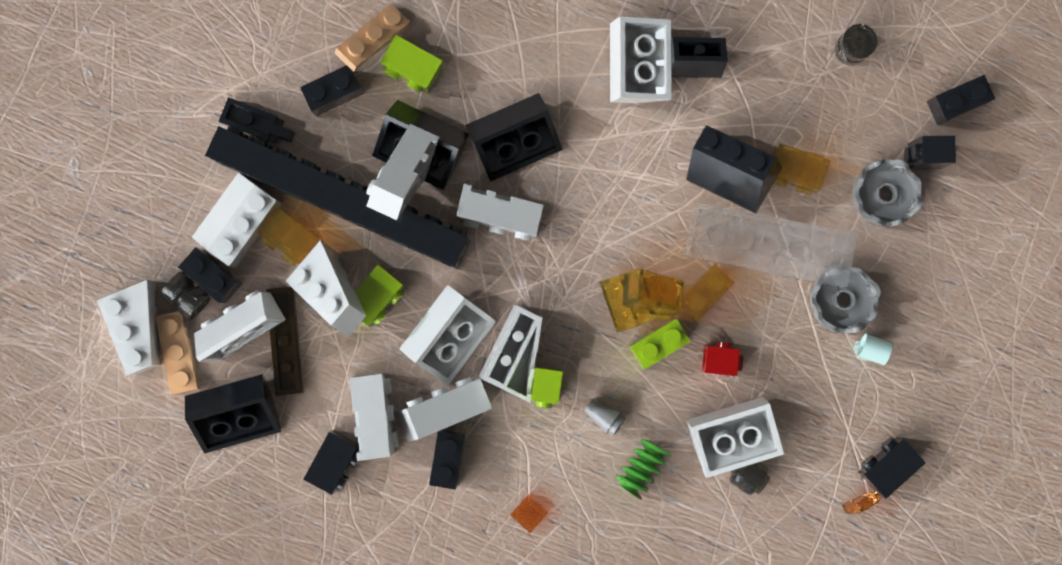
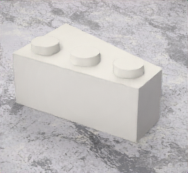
(403, 172)
(499, 213)
(326, 288)
(133, 326)
(514, 354)
(443, 409)
(373, 416)

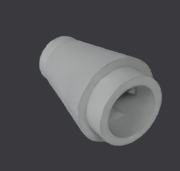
(605, 417)

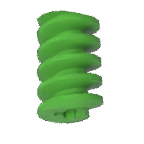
(642, 468)

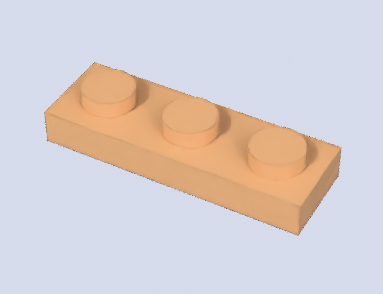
(372, 37)
(177, 352)

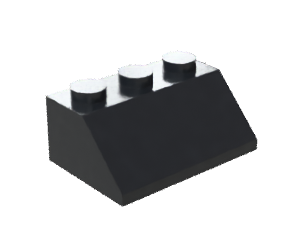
(514, 136)
(448, 147)
(732, 169)
(232, 414)

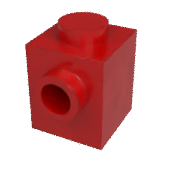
(722, 359)

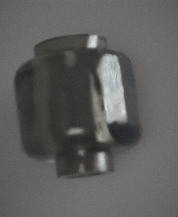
(750, 478)

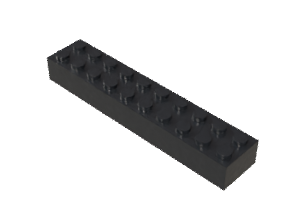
(331, 193)

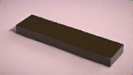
(286, 345)

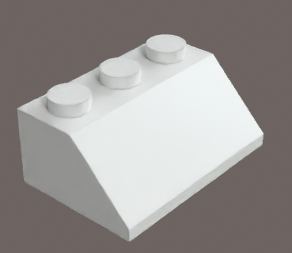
(640, 60)
(235, 221)
(237, 326)
(447, 335)
(735, 437)

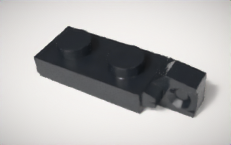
(254, 121)

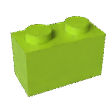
(411, 64)
(377, 294)
(659, 343)
(546, 387)

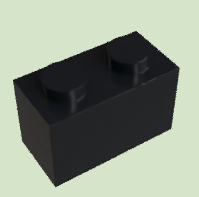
(698, 57)
(331, 90)
(960, 100)
(930, 152)
(210, 275)
(447, 459)
(332, 463)
(891, 466)

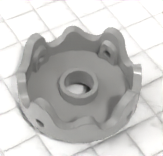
(905, 190)
(857, 315)

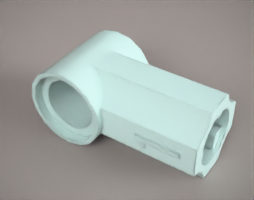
(873, 349)

